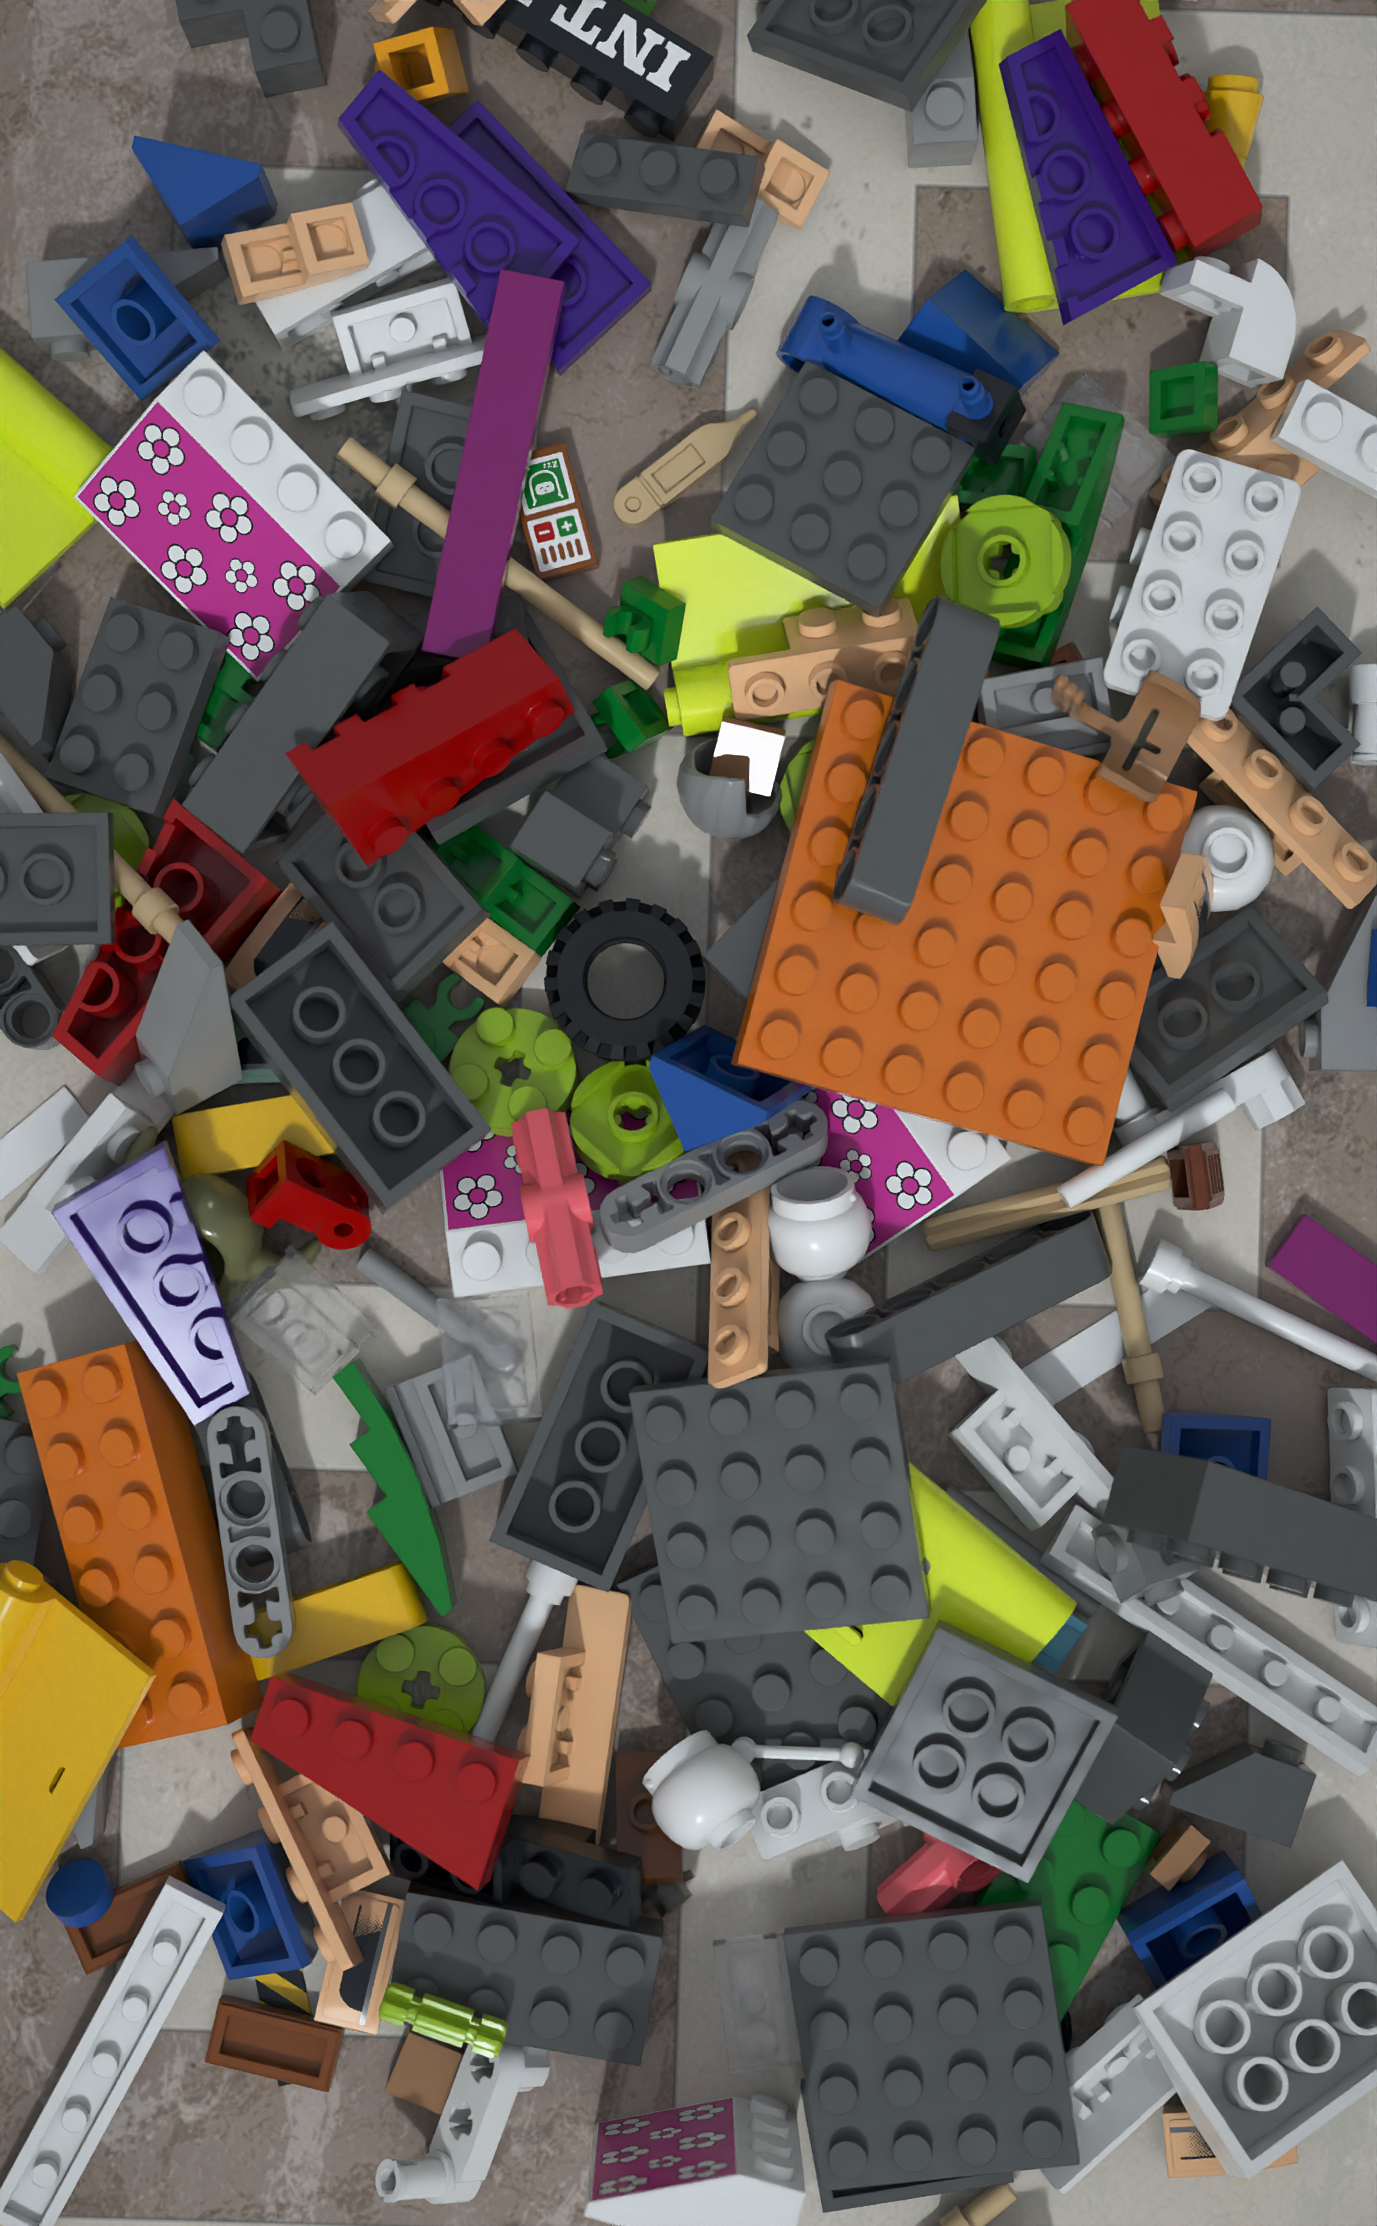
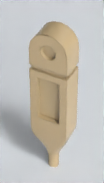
(678, 471)

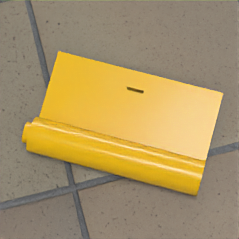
(62, 1707)

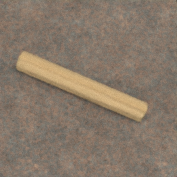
(1037, 1207)

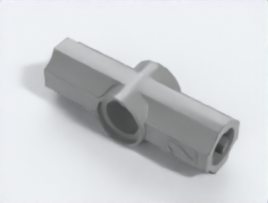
(712, 298)

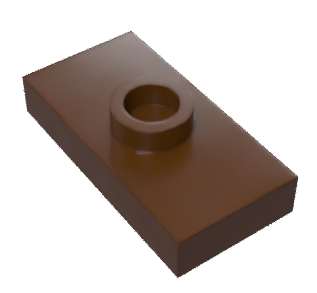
(635, 1823)

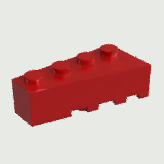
(1162, 125)
(432, 744)
(218, 896)
(405, 1773)

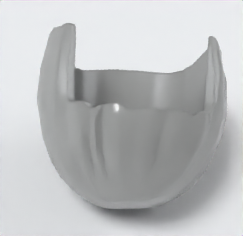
(722, 803)

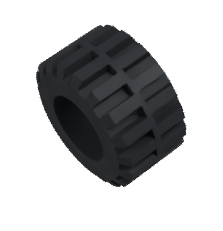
(612, 925)

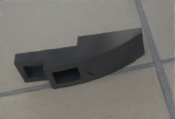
(545, 1864)

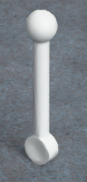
(849, 1754)

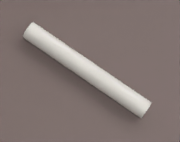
(1147, 1148)

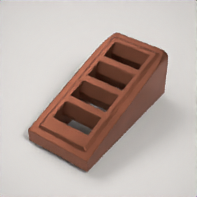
(1196, 1176)

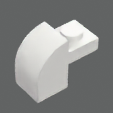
(1249, 312)

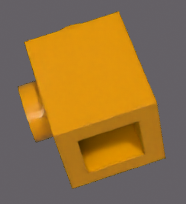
(424, 64)

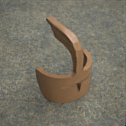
(1176, 719)

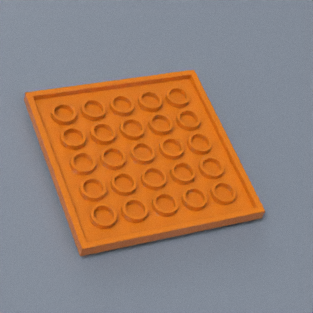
(1017, 964)

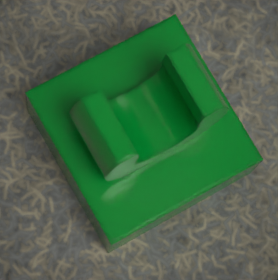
(1183, 399)
(647, 620)
(631, 716)

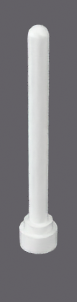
(1169, 1270)
(546, 1589)

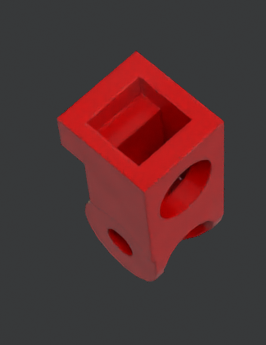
(309, 1195)

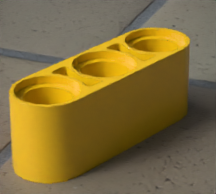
(242, 1135)
(343, 1618)

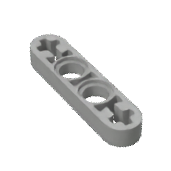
(721, 1183)
(242, 1531)

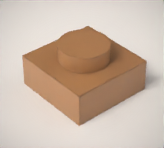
(1178, 1853)

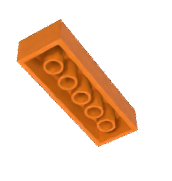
(141, 1534)

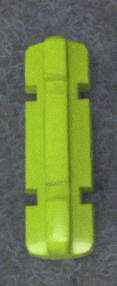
(443, 2020)

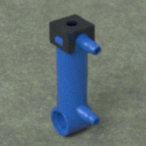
(965, 405)

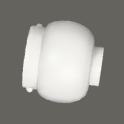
(1236, 851)
(817, 1224)
(810, 1312)
(703, 1793)

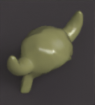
(225, 1227)

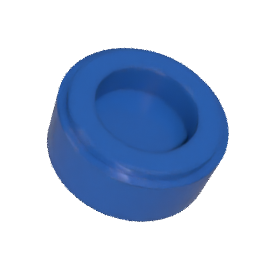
(80, 1893)

